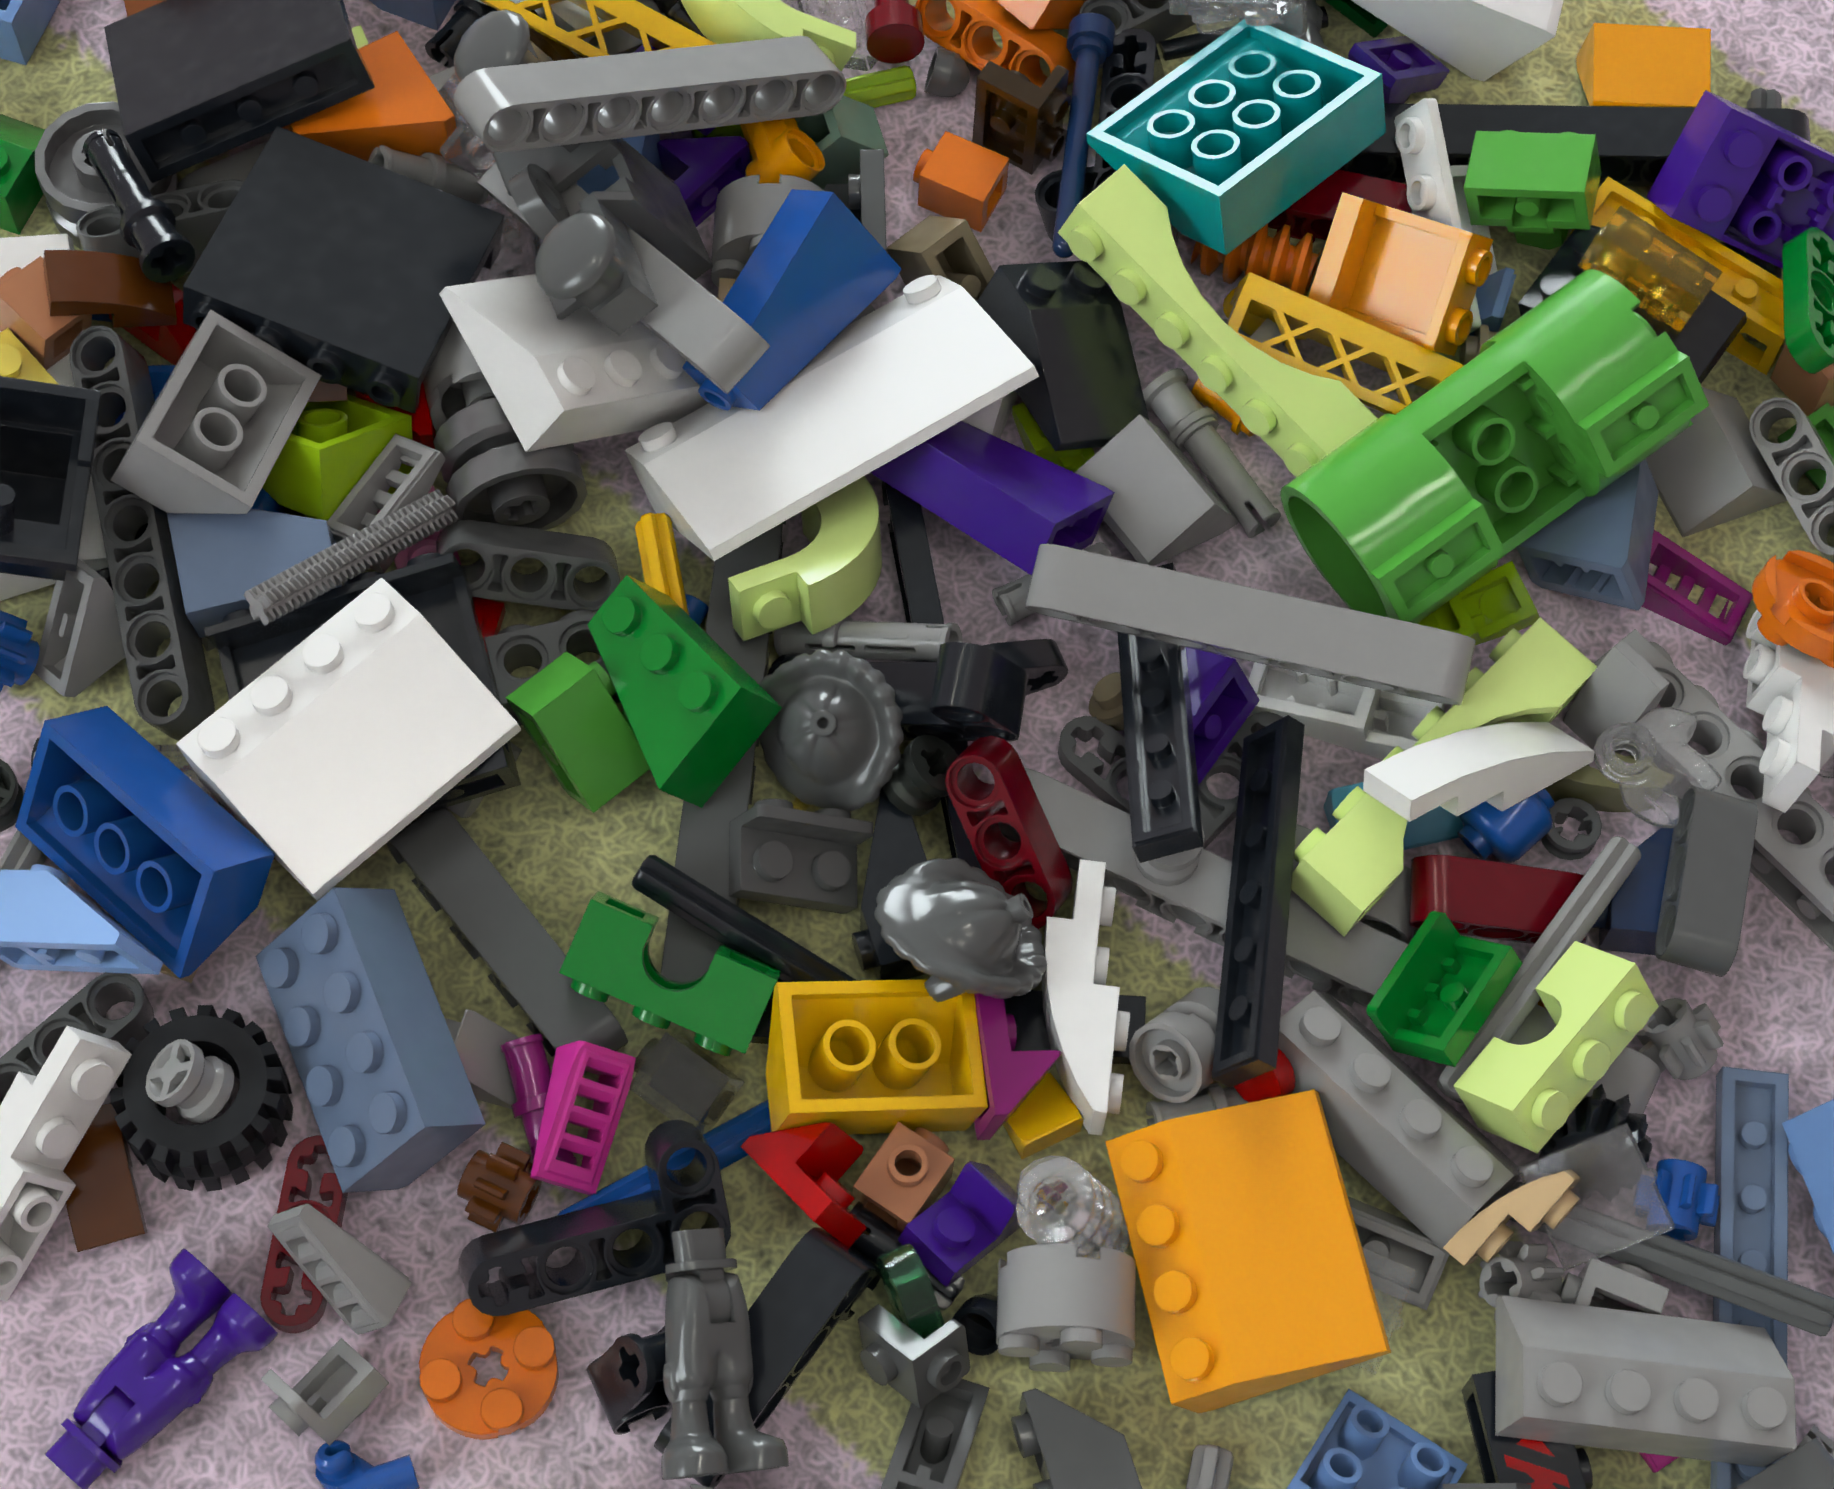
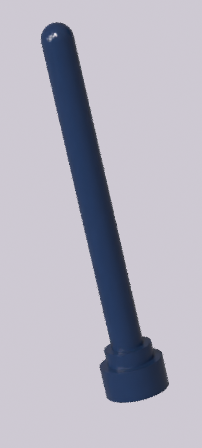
(1089, 42)

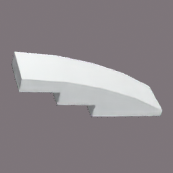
(1340, 711)
(1476, 766)

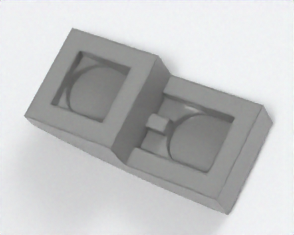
(1615, 693)

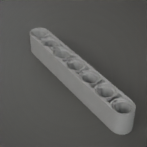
(648, 93)
(686, 314)
(1250, 624)

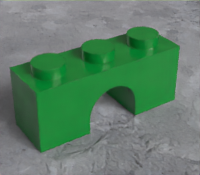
(614, 960)

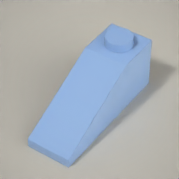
(60, 929)

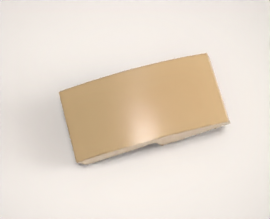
(1531, 1205)

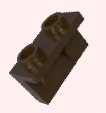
(1019, 116)

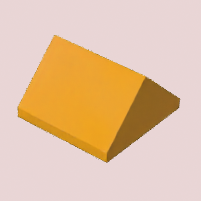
(1645, 65)

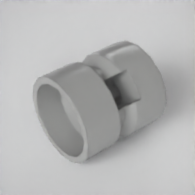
(1176, 1048)

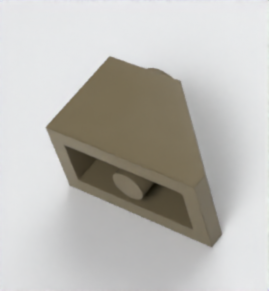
(943, 248)

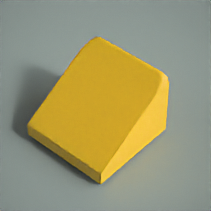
(1043, 1118)

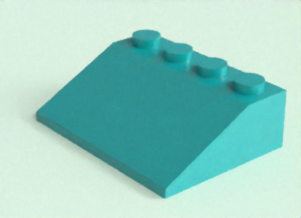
(1244, 131)

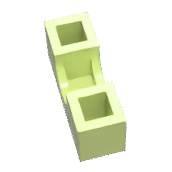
(1535, 1086)

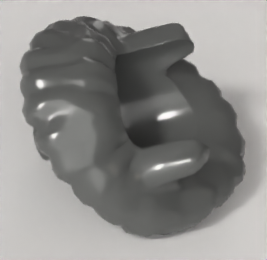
(834, 731)
(961, 930)

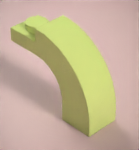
(768, 19)
(821, 580)

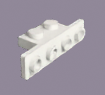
(1433, 185)

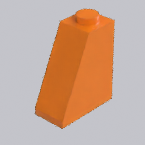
(397, 113)

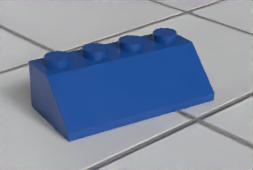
(141, 837)

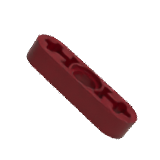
(280, 1279)

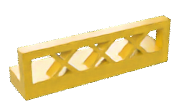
(627, 15)
(1741, 282)
(1345, 335)

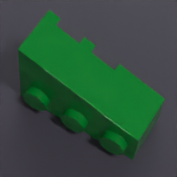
(679, 690)

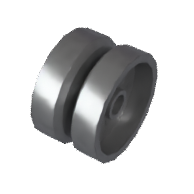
(69, 177)
(499, 480)

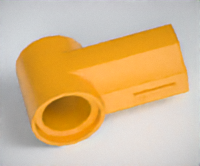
(781, 149)

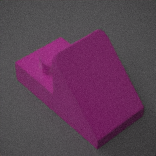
(1007, 1073)

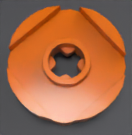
(1797, 603)
(501, 1404)

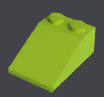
(331, 453)

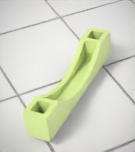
(1131, 245)
(1364, 852)

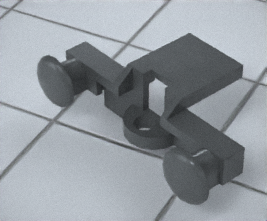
(587, 254)

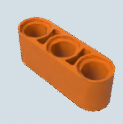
(973, 39)

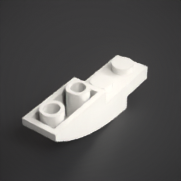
(1798, 714)
(1079, 1005)
(39, 1133)

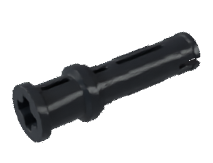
(144, 220)

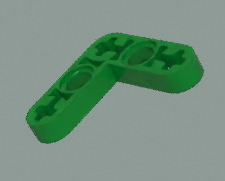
(1809, 299)

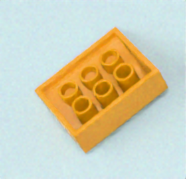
(1246, 1250)

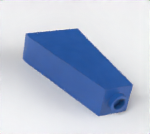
(800, 292)

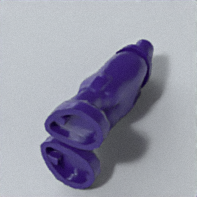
(148, 1383)

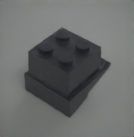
(44, 474)

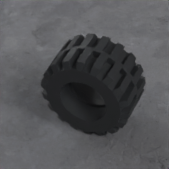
(231, 1139)

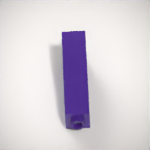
(999, 493)

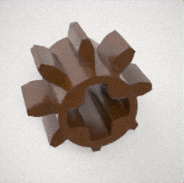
(498, 1187)

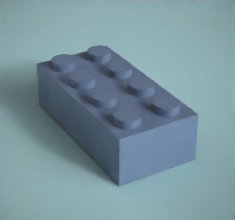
(369, 1040)

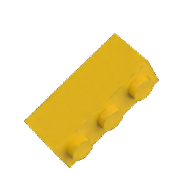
(873, 1057)

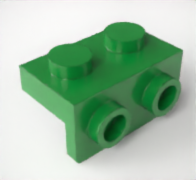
(1441, 991)

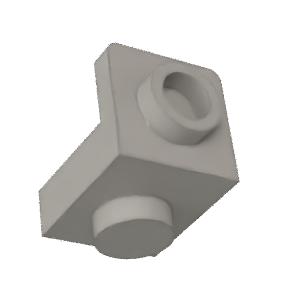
(1614, 1288)
(329, 1394)

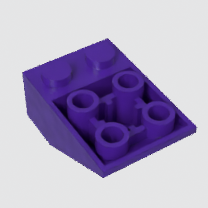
(1745, 180)

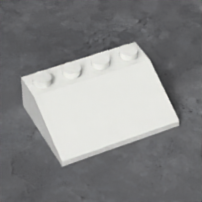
(570, 374)
(348, 738)

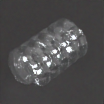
(1068, 1205)

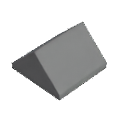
(1713, 469)
(1158, 496)

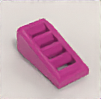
(609, 1097)

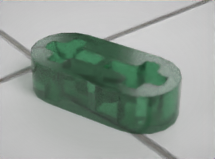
(910, 1290)

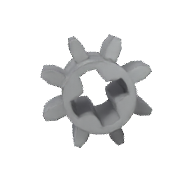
(1681, 1038)
(1521, 1273)

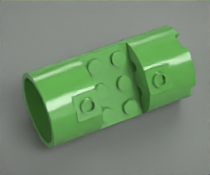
(1493, 451)

